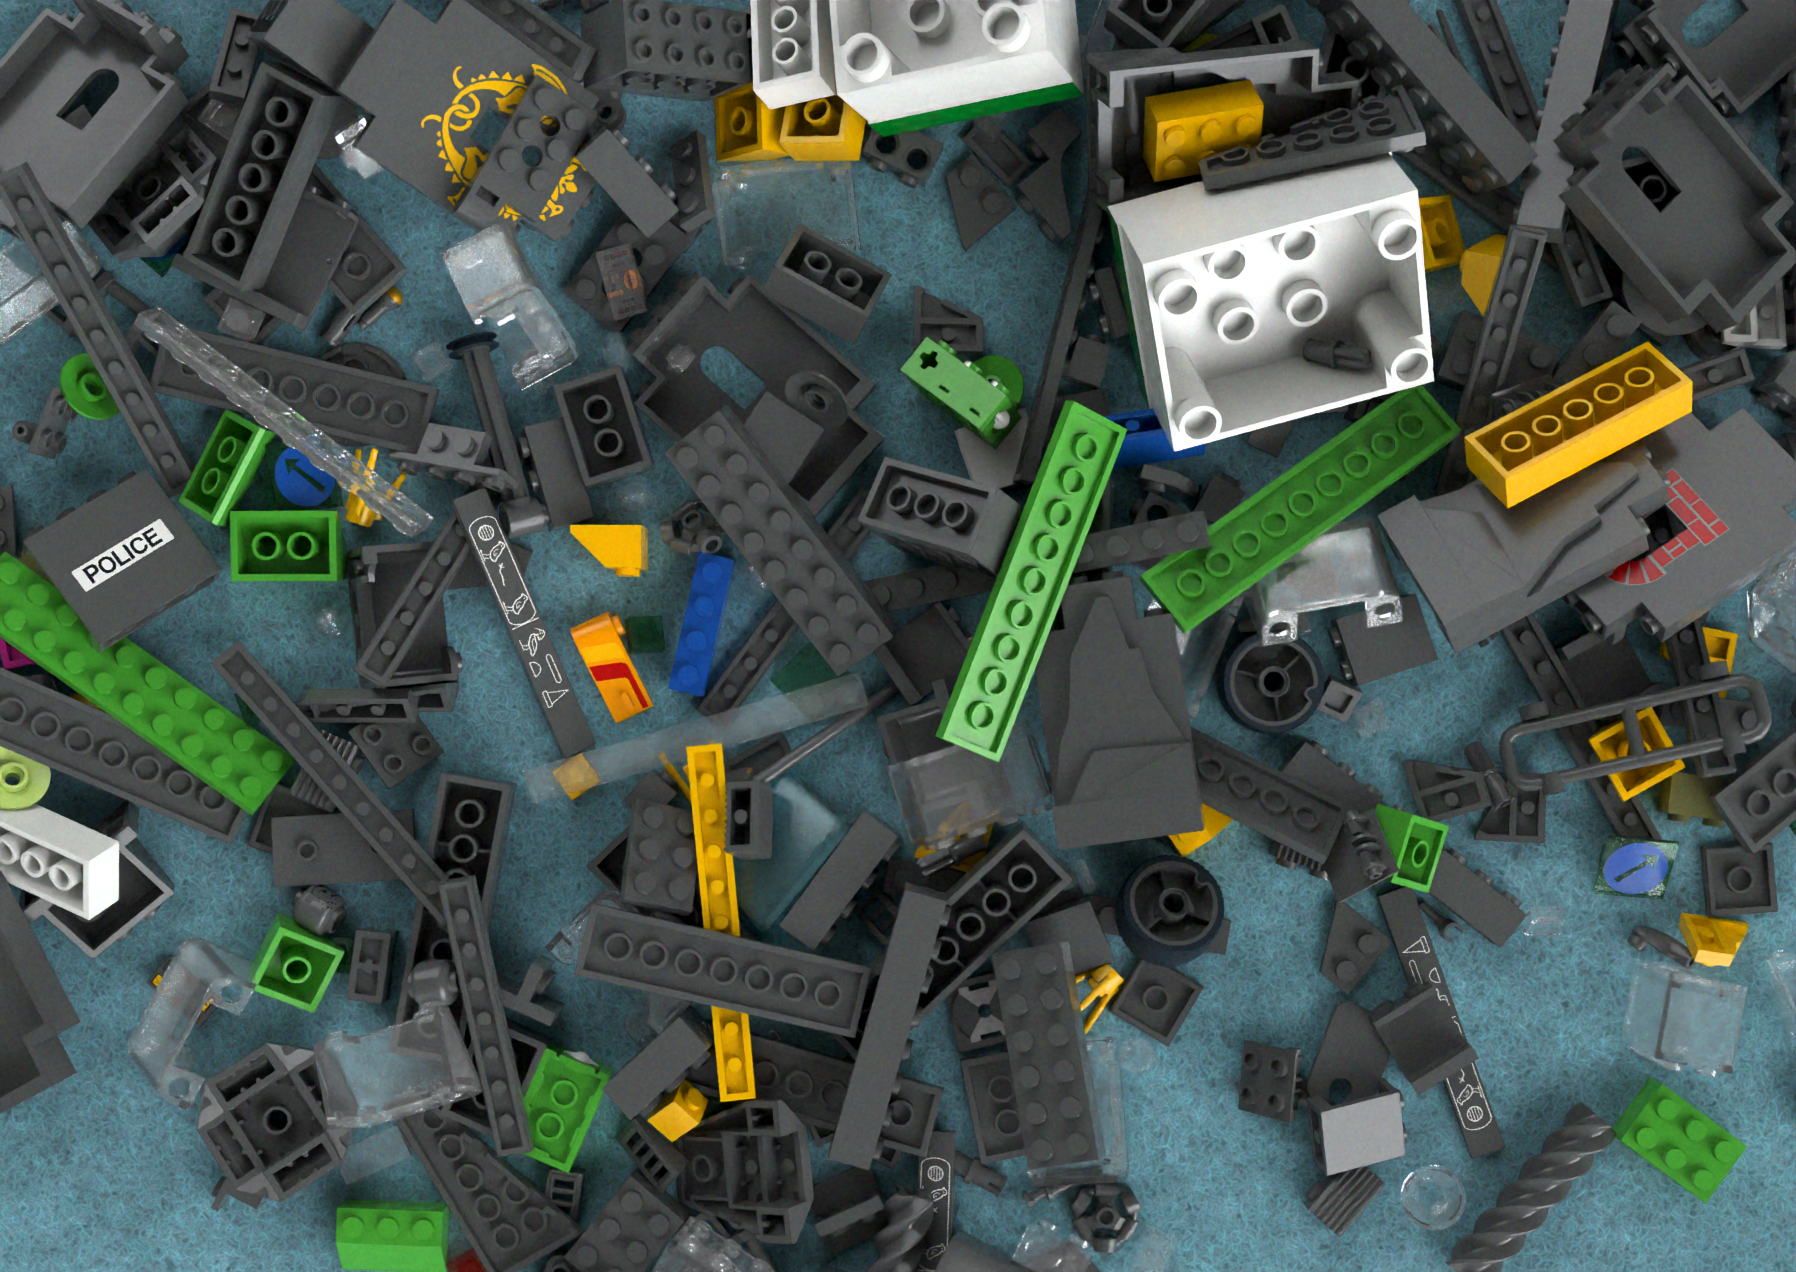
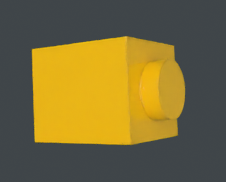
(678, 1111)

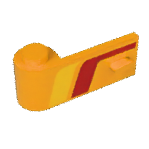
(611, 666)

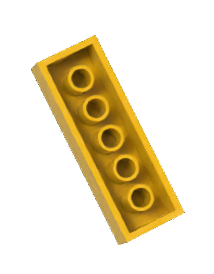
(1578, 424)

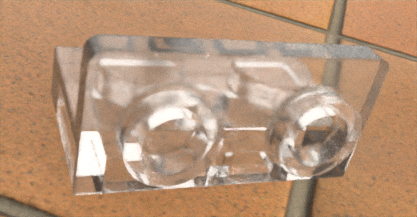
(1047, 1251)

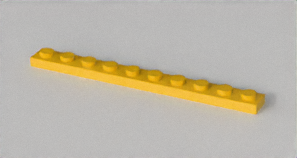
(719, 911)

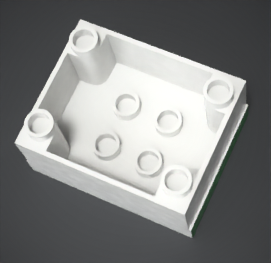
(952, 59)
(1246, 274)

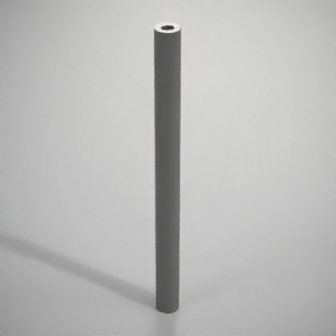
(826, 735)

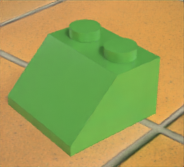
(1414, 844)
(295, 964)

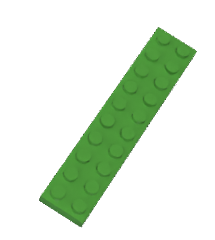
(1301, 506)
(1031, 581)
(139, 691)

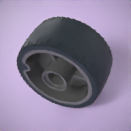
(1244, 693)
(1162, 935)

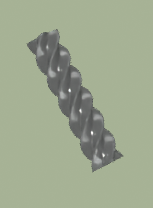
(1540, 1184)
(908, 1220)

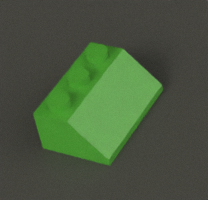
(226, 468)
(287, 546)
(393, 1235)

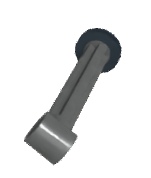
(519, 511)

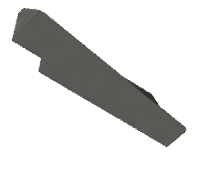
(376, 705)

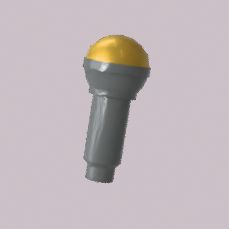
(388, 301)

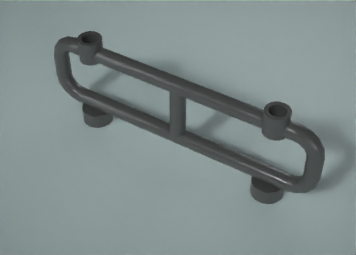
(1713, 678)

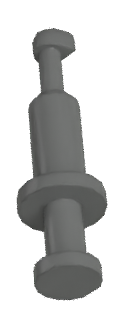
(1046, 1191)

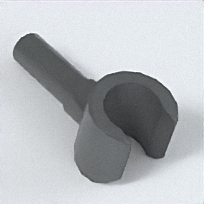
(1442, 923)

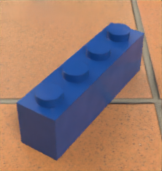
(1146, 440)
(702, 624)

